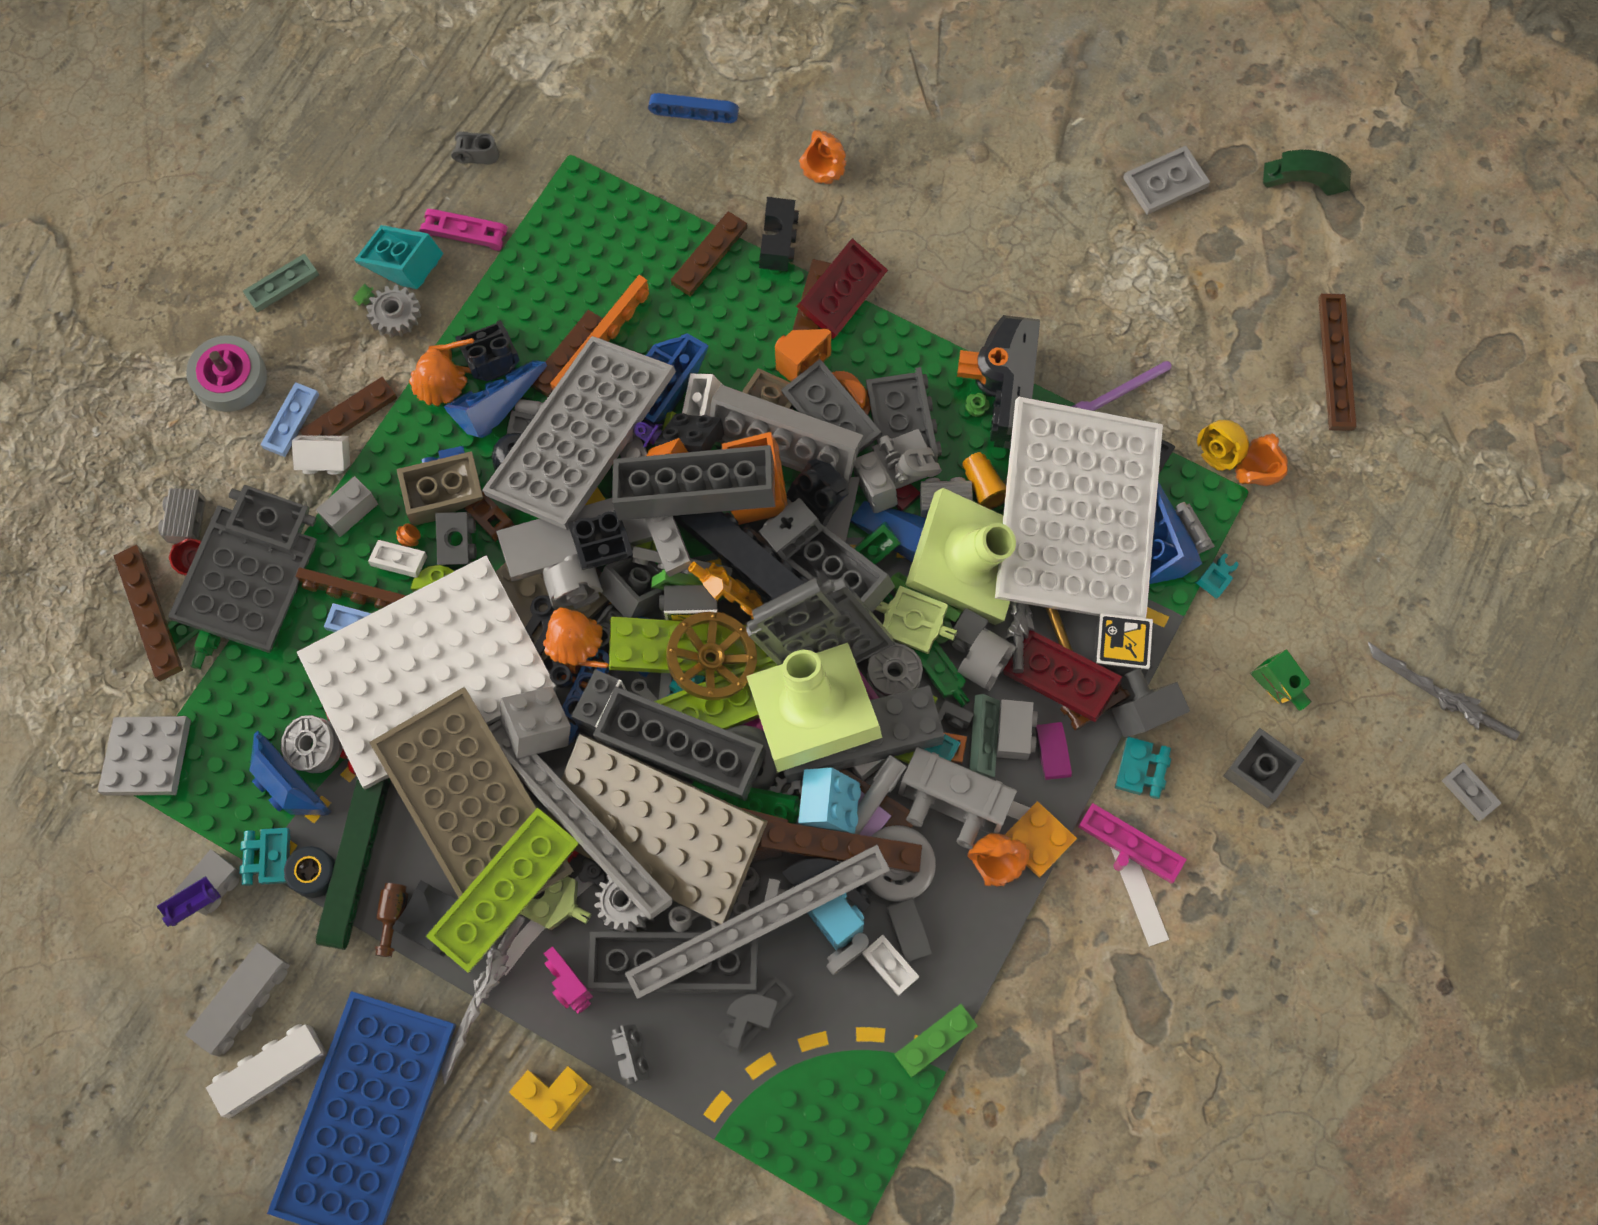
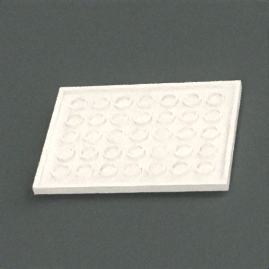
(1080, 509)
(420, 653)

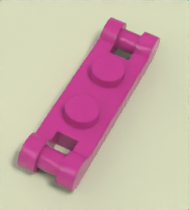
(464, 228)

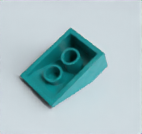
(400, 255)

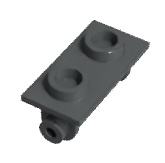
(628, 1041)

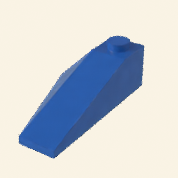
(486, 409)
(904, 525)
(1172, 546)

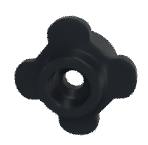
(586, 875)

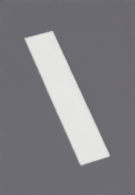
(1143, 902)

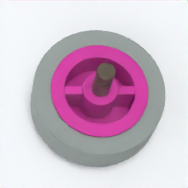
(226, 373)

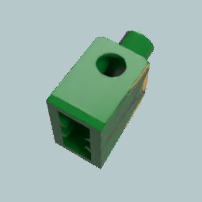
(1283, 679)

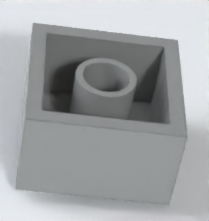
(534, 722)

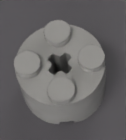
(570, 584)
(986, 659)

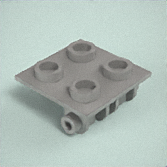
(891, 450)

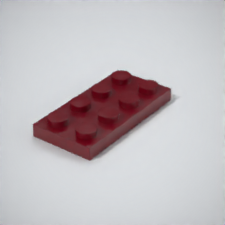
(842, 288)
(1065, 676)

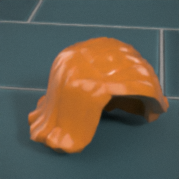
(823, 158)
(437, 378)
(1264, 462)
(572, 637)
(999, 858)

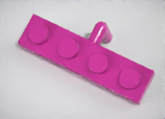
(1131, 844)

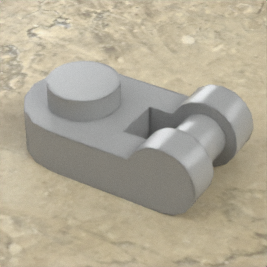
(919, 462)
(839, 959)

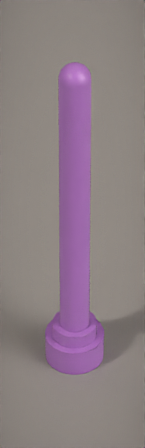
(1125, 388)

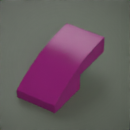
(1053, 751)

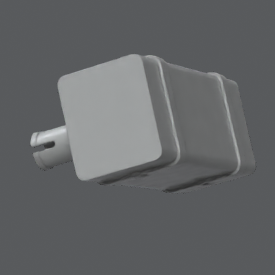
(956, 793)

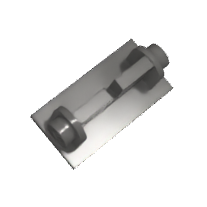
(1194, 527)

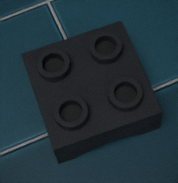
(694, 431)
(422, 914)

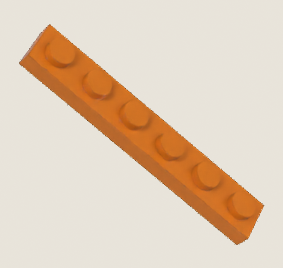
(611, 323)

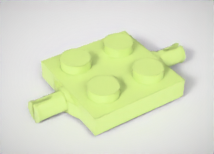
(915, 619)

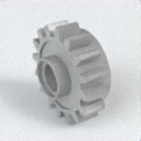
(395, 323)
(613, 910)

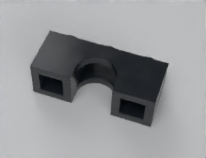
(776, 248)

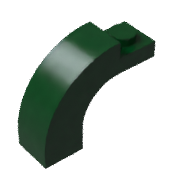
(1309, 166)

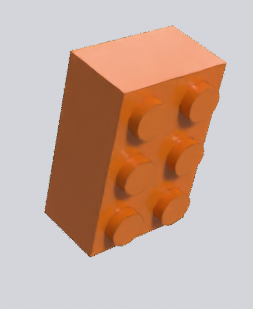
(751, 515)

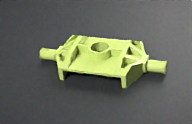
(556, 905)

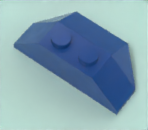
(686, 356)
(282, 781)

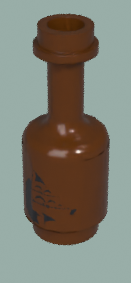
(391, 906)

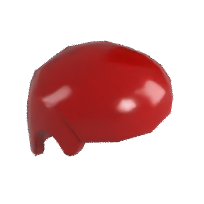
(182, 555)

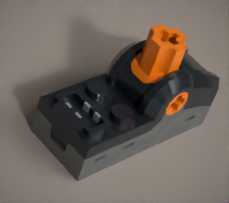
(1004, 370)

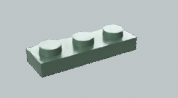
(280, 283)
(984, 735)

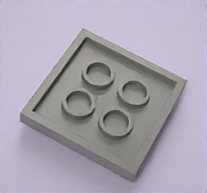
(144, 756)

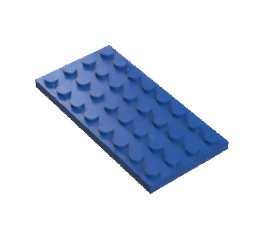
(362, 1115)

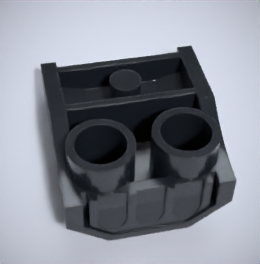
(491, 352)
(820, 489)
(600, 540)

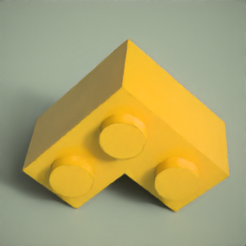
(551, 1103)

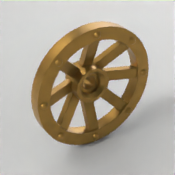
(711, 650)

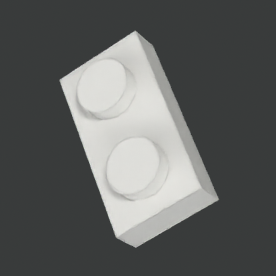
(397, 558)
(890, 965)

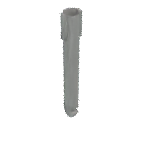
(883, 783)

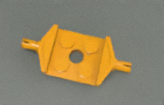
(720, 583)

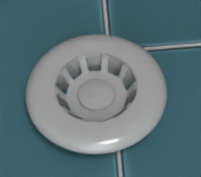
(920, 880)

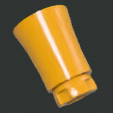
(985, 481)

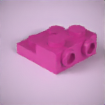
(569, 988)

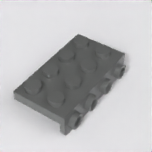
(902, 406)

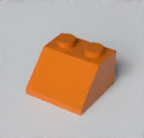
(801, 350)

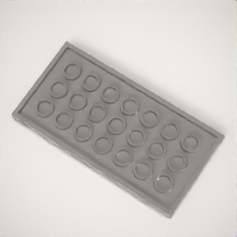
(579, 432)

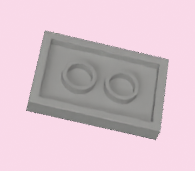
(1166, 180)

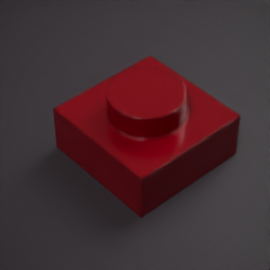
(906, 496)

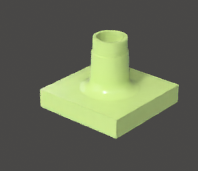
(961, 555)
(813, 706)

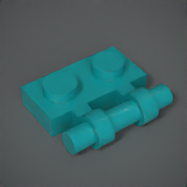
(1134, 767)
(274, 852)

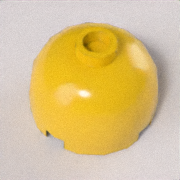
(1223, 444)

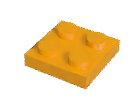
(1043, 837)

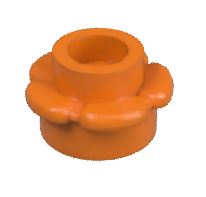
(408, 535)

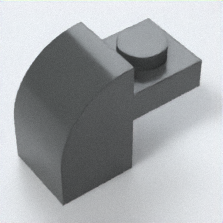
(751, 1010)

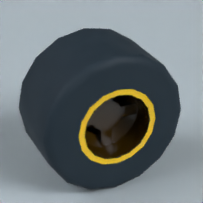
(301, 868)

